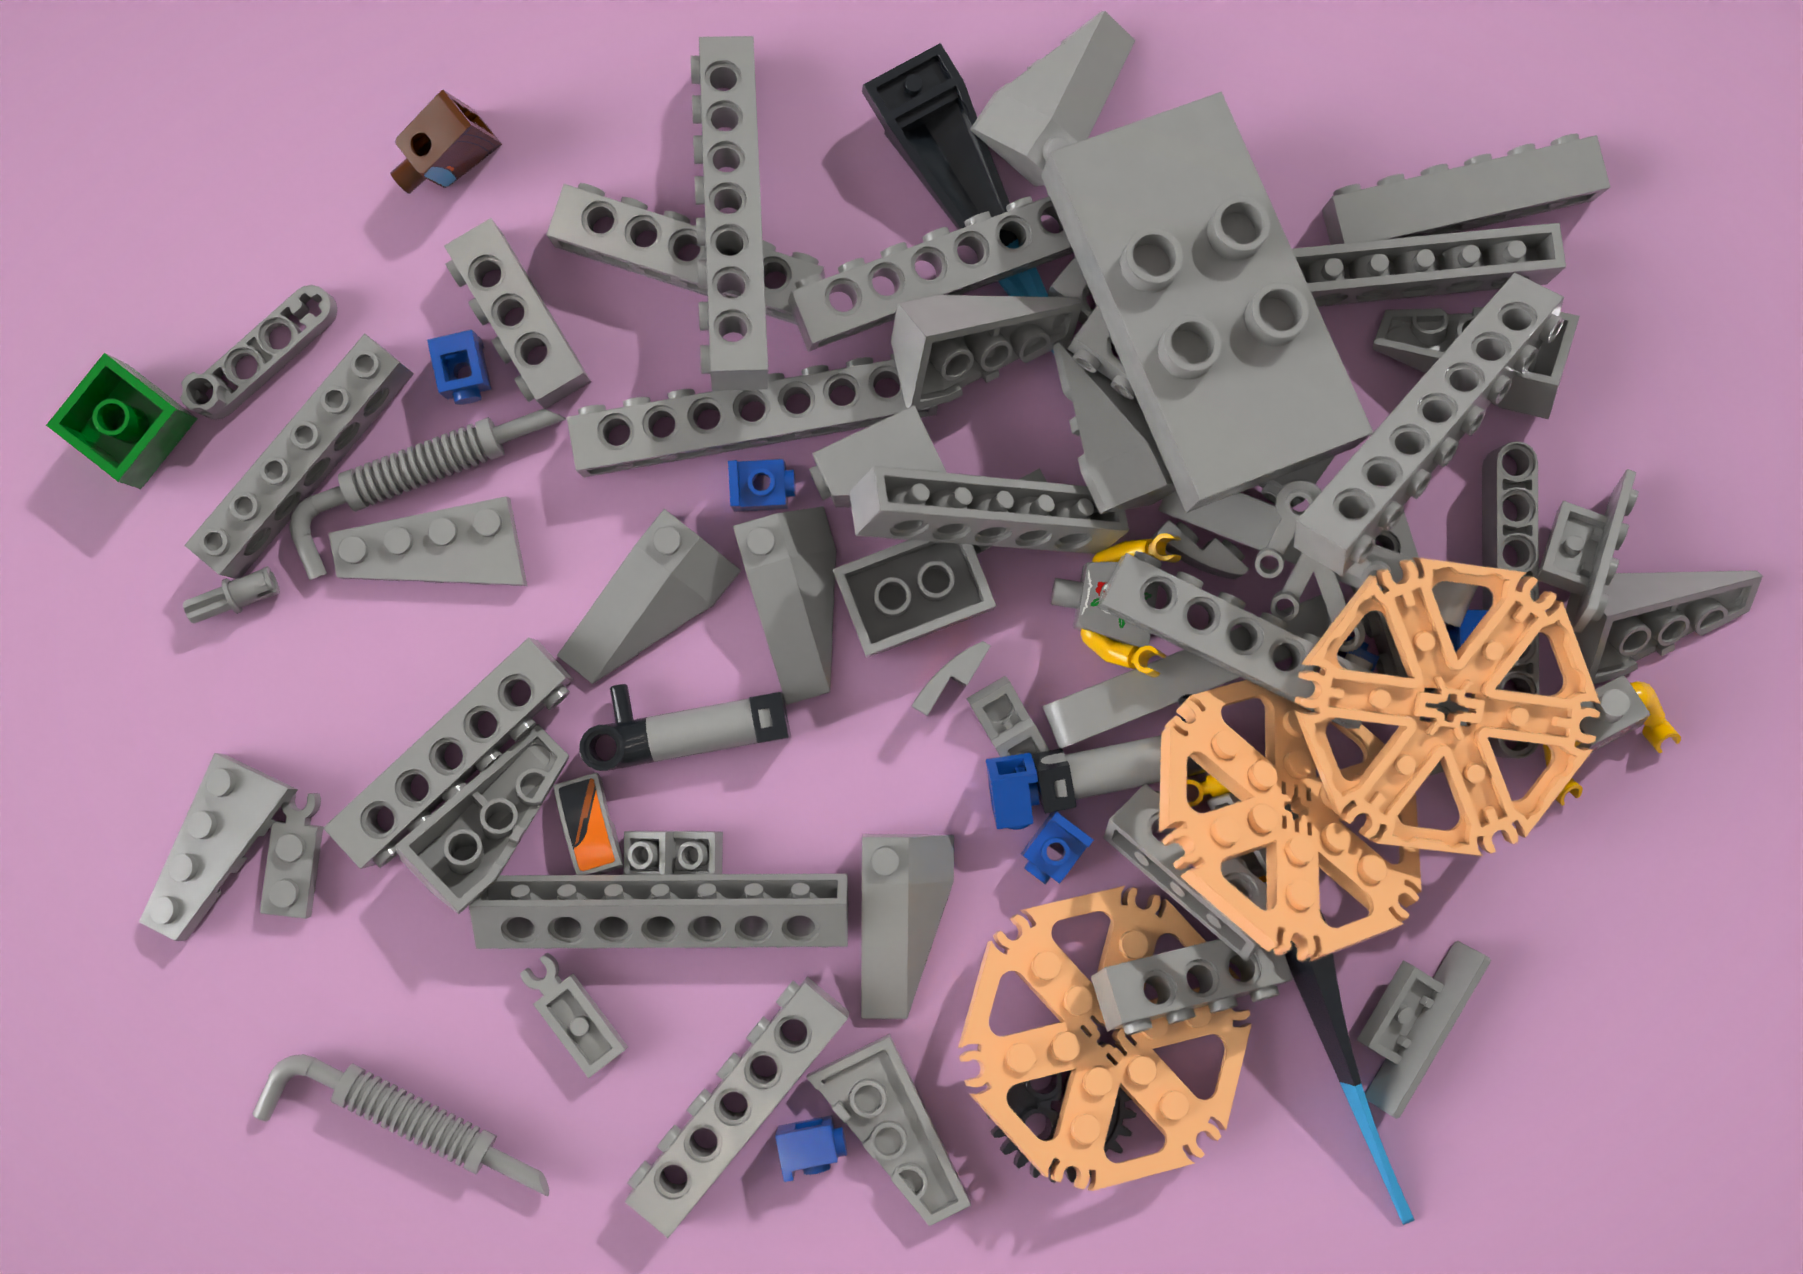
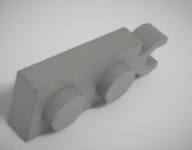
(293, 861)
(575, 1018)

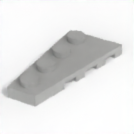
(446, 545)
(220, 827)
(884, 1110)

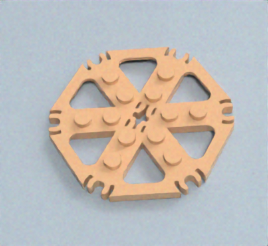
(1461, 749)
(1260, 821)
(1065, 1046)

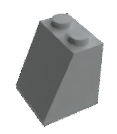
(892, 443)

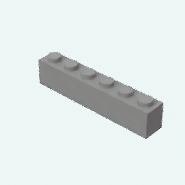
(1470, 195)

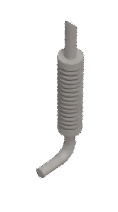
(409, 469)
(401, 1114)

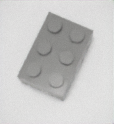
(912, 592)

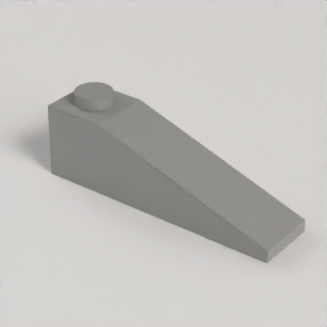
(1055, 98)
(1423, 335)
(962, 338)
(1118, 447)
(792, 583)
(653, 592)
(1656, 611)
(477, 830)
(902, 905)

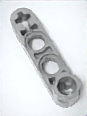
(257, 344)

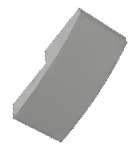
(1214, 558)
(673, 852)

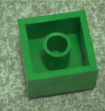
(121, 421)

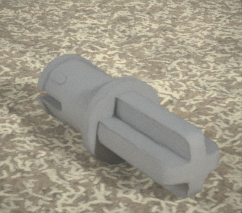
(232, 595)

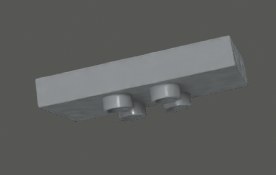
(1204, 301)

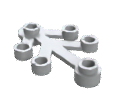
(1306, 565)

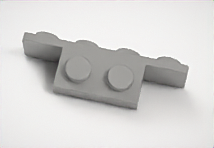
(1583, 547)
(1415, 1022)

